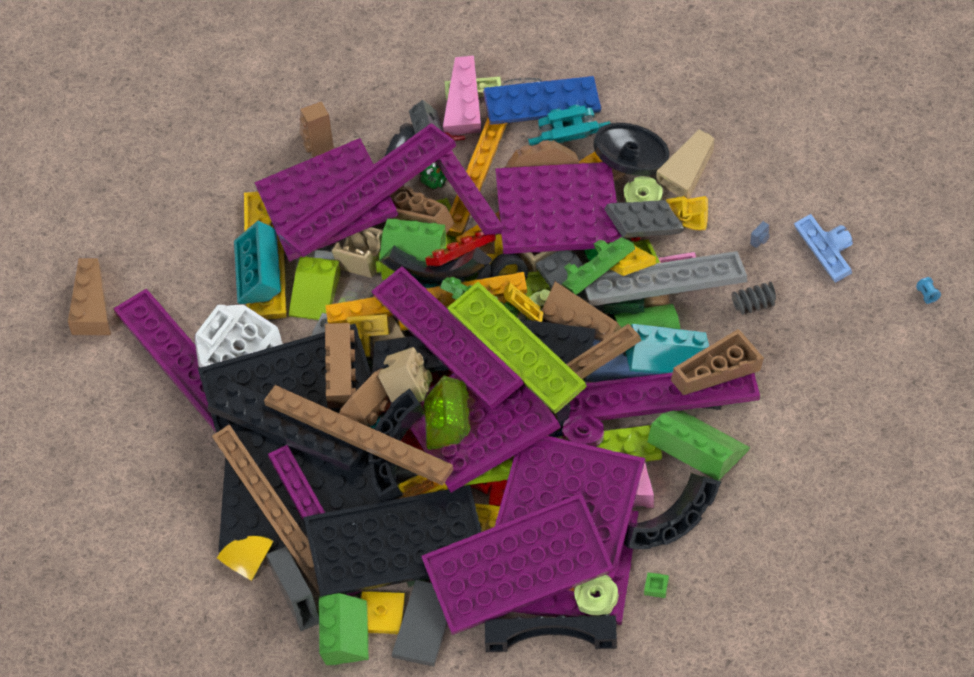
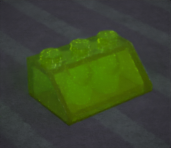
(446, 413)

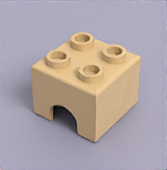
(360, 252)
(405, 372)

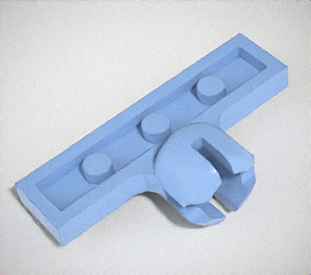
(826, 246)

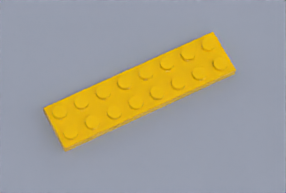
(255, 211)

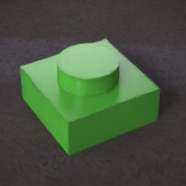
(656, 585)

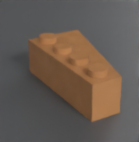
(569, 309)
(338, 364)

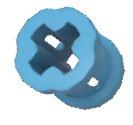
(928, 290)

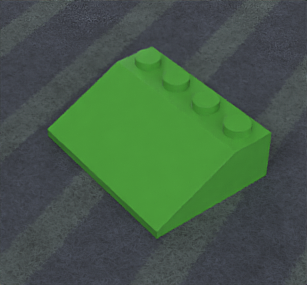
(696, 443)

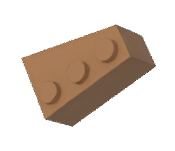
(316, 129)

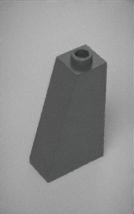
(293, 588)

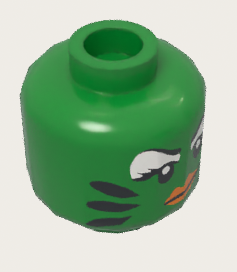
(433, 177)

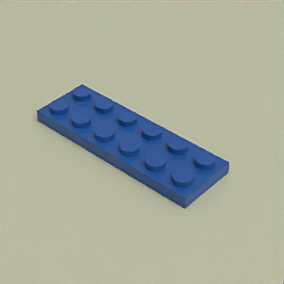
(537, 99)

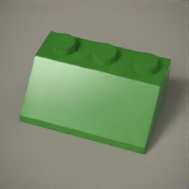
(413, 237)
(657, 316)
(343, 629)

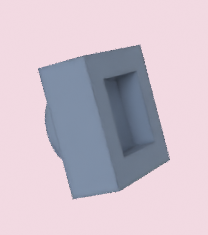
(760, 235)

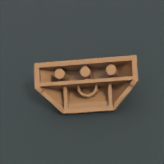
(542, 154)
(367, 402)

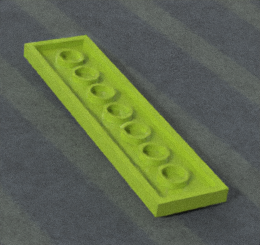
(517, 347)

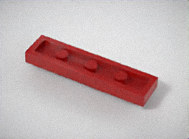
(460, 248)

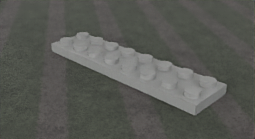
(667, 279)

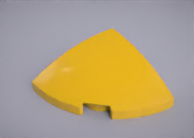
(690, 212)
(246, 555)

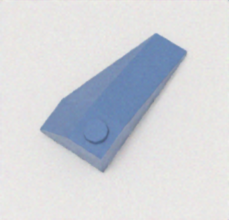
(614, 369)

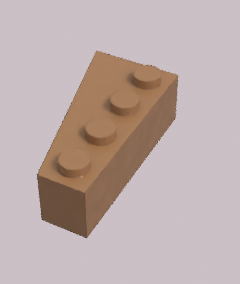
(415, 207)
(88, 304)
(717, 364)

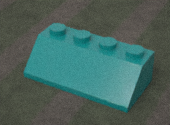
(257, 264)
(663, 348)

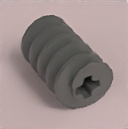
(754, 297)

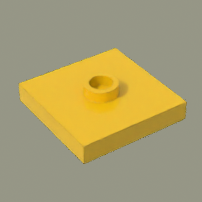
(384, 611)

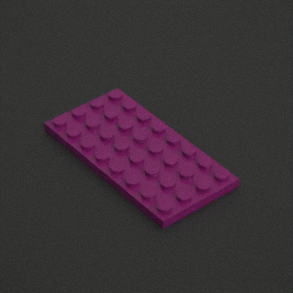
(517, 563)

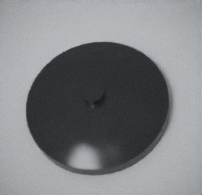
(630, 148)

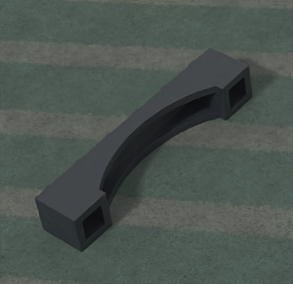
(593, 629)

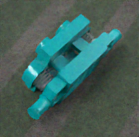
(567, 125)

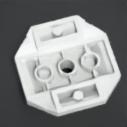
(230, 328)

